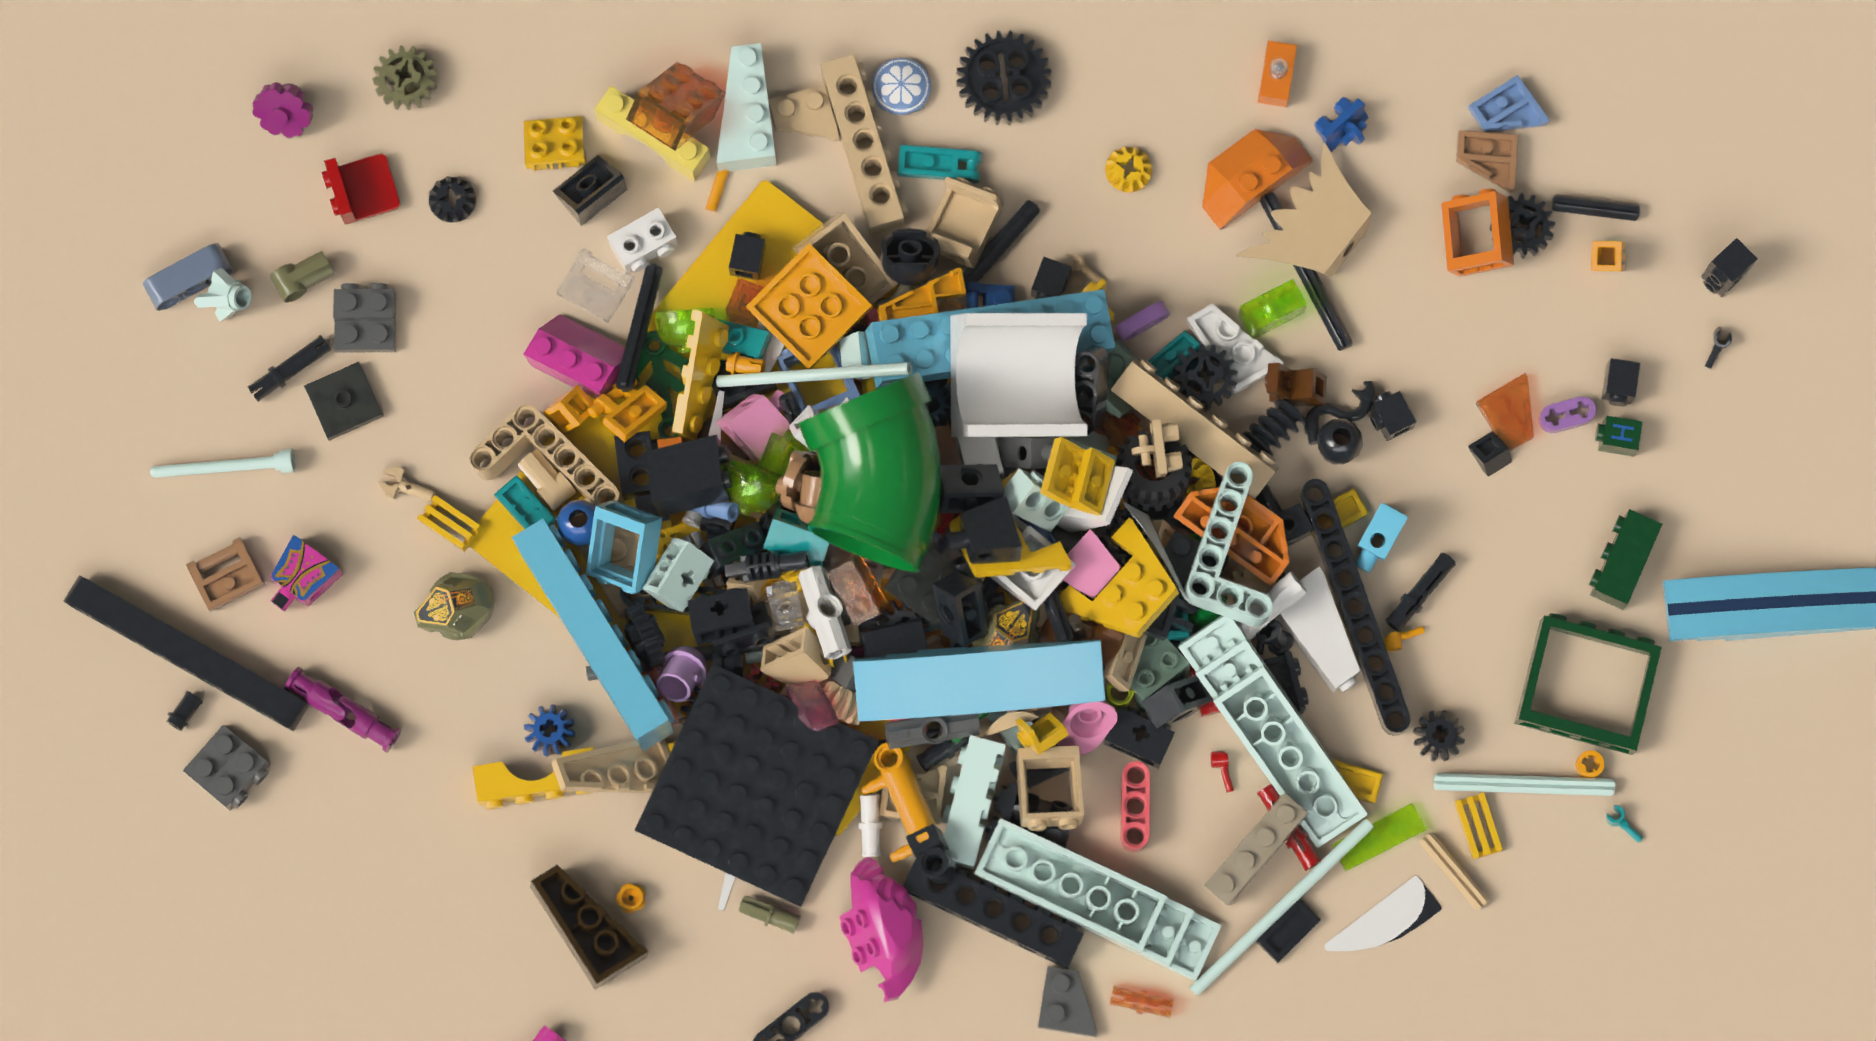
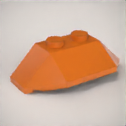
(1249, 171)
(1257, 541)

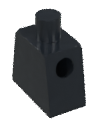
(987, 534)

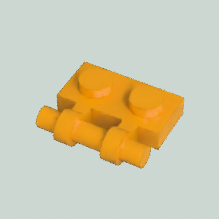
(632, 414)

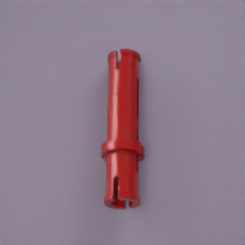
(1309, 857)

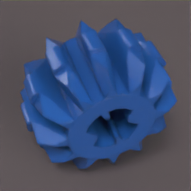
(556, 738)

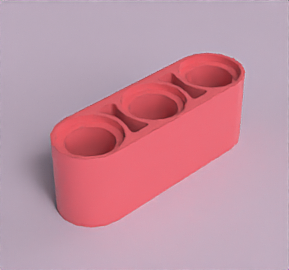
(1135, 792)

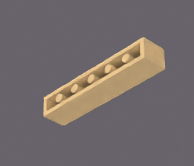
(1203, 434)

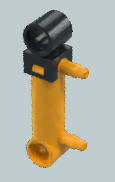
(924, 836)

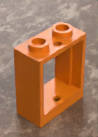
(1502, 241)

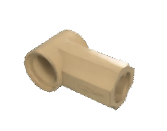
(550, 485)

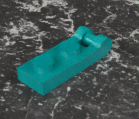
(938, 163)

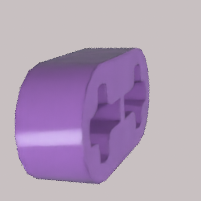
(1142, 321)
(1569, 421)

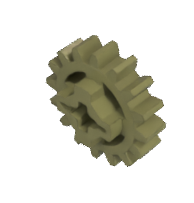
(393, 74)

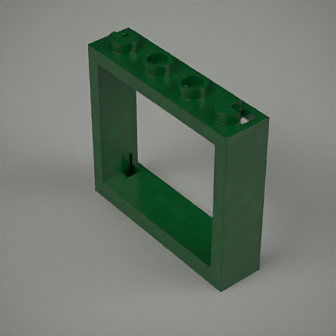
(1574, 730)

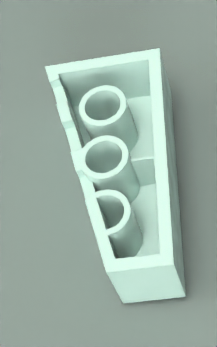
(746, 120)
(972, 799)

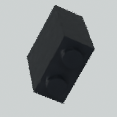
(689, 475)

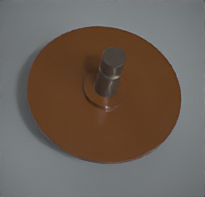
(1088, 630)

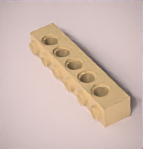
(849, 72)

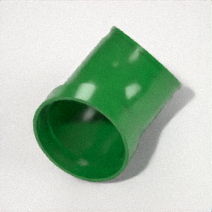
(878, 474)

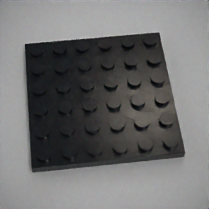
(755, 786)

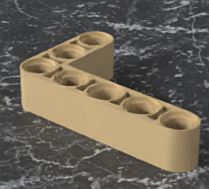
(555, 453)

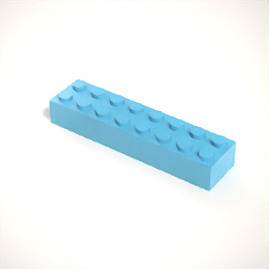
(927, 340)
(590, 629)

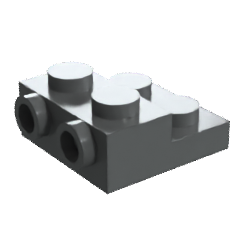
(364, 318)
(227, 768)

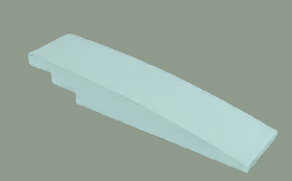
(1272, 728)
(1098, 899)

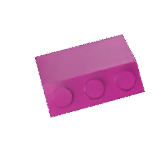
(575, 356)

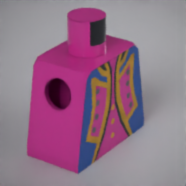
(302, 575)

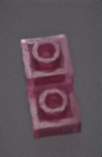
(813, 705)

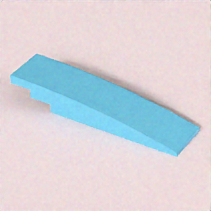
(978, 680)

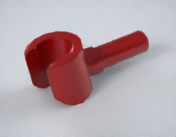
(1220, 760)

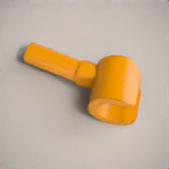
(1393, 640)

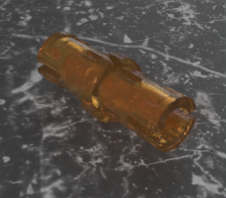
(1141, 1002)

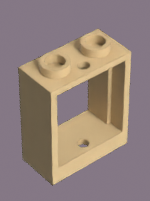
(1052, 758)

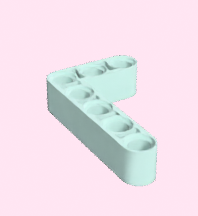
(1218, 550)

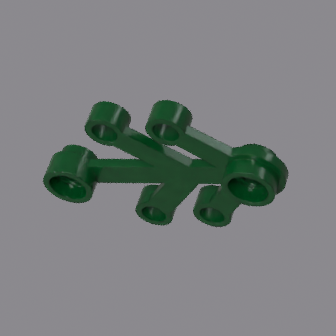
(661, 378)

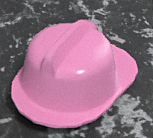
(1088, 725)

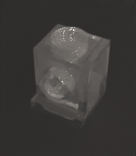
(787, 616)

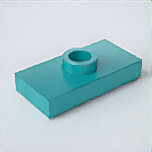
(746, 340)
(523, 503)

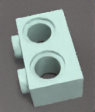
(1028, 502)

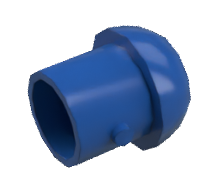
(578, 536)

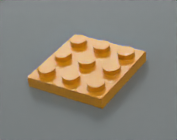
(809, 306)

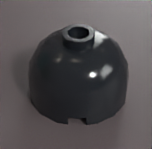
(909, 256)

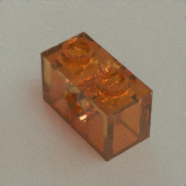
(857, 589)

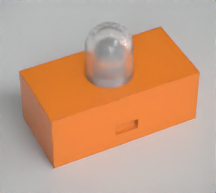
(1277, 73)

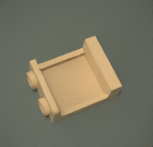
(964, 220)

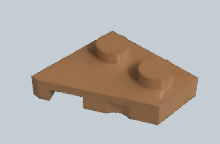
(1489, 156)

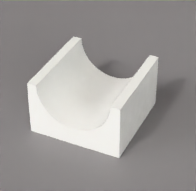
(1015, 374)

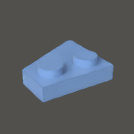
(1508, 108)

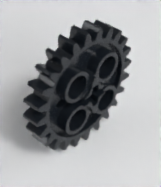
(977, 80)

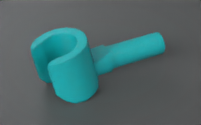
(1623, 824)

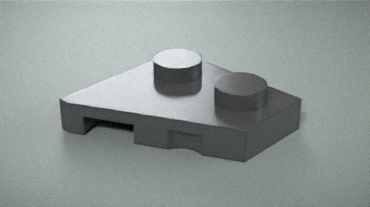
(1065, 1004)

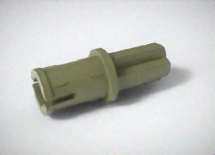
(769, 914)

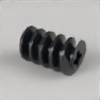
(1274, 426)

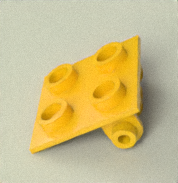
(553, 142)

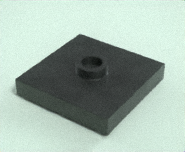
(343, 401)

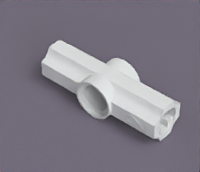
(828, 627)

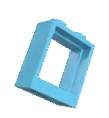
(618, 514)

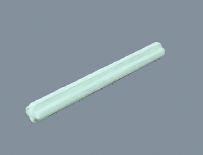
(1524, 784)

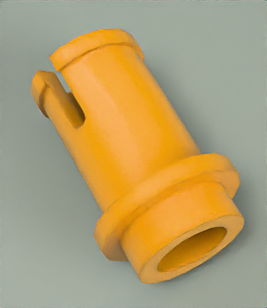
(742, 364)

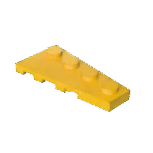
(698, 375)

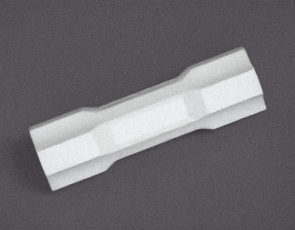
(1283, 596)

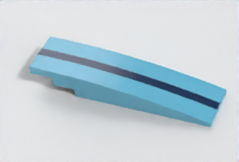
(1770, 604)

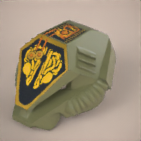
(456, 606)
(1011, 625)

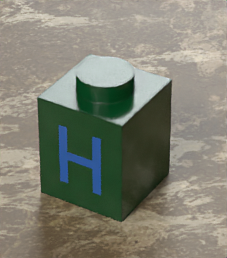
(1619, 435)

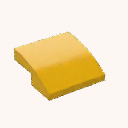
(1077, 476)

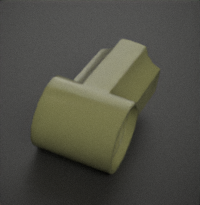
(295, 279)

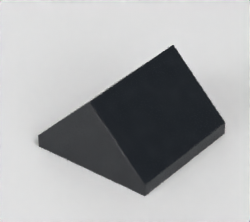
(591, 189)

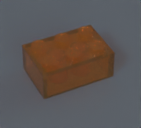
(676, 105)

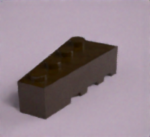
(589, 932)

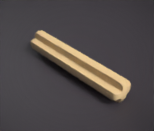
(1454, 871)

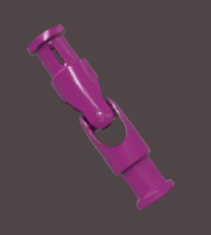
(332, 702)

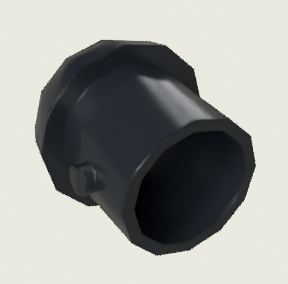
(1333, 452)

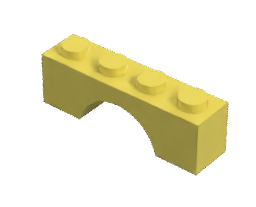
(687, 159)

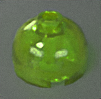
(676, 325)
(751, 488)

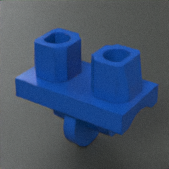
(1346, 126)

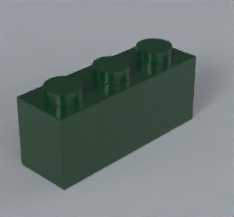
(1624, 558)

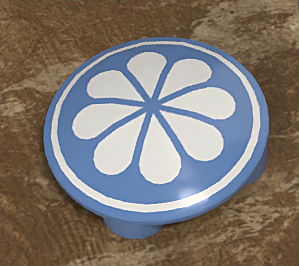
(901, 86)

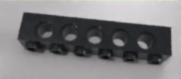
(1059, 952)

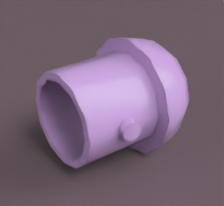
(681, 672)

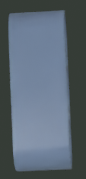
(186, 277)

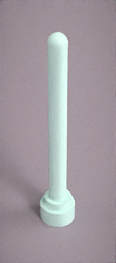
(282, 461)

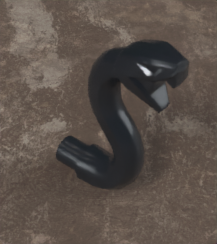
(1366, 399)

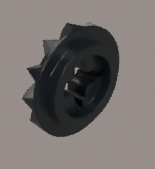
(464, 205)

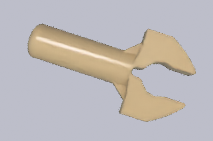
(404, 485)

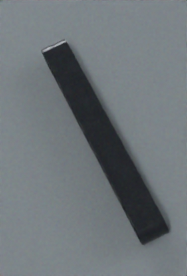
(1357, 592)
(186, 653)

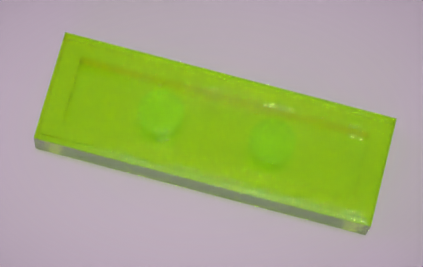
(1384, 836)

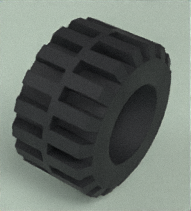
(1149, 492)

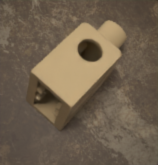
(796, 659)

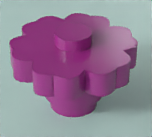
(282, 109)

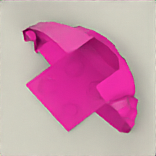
(883, 928)

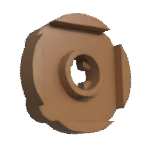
(790, 484)

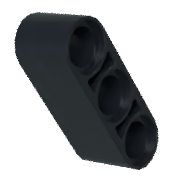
(1097, 379)

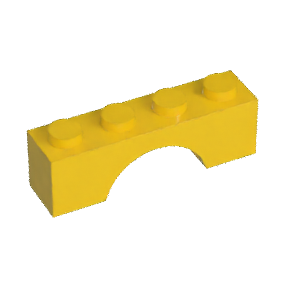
(497, 785)

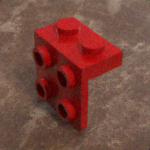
(361, 188)

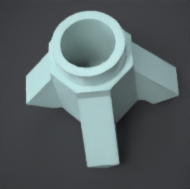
(225, 295)

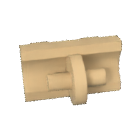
(1163, 461)

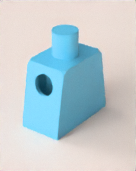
(1386, 524)

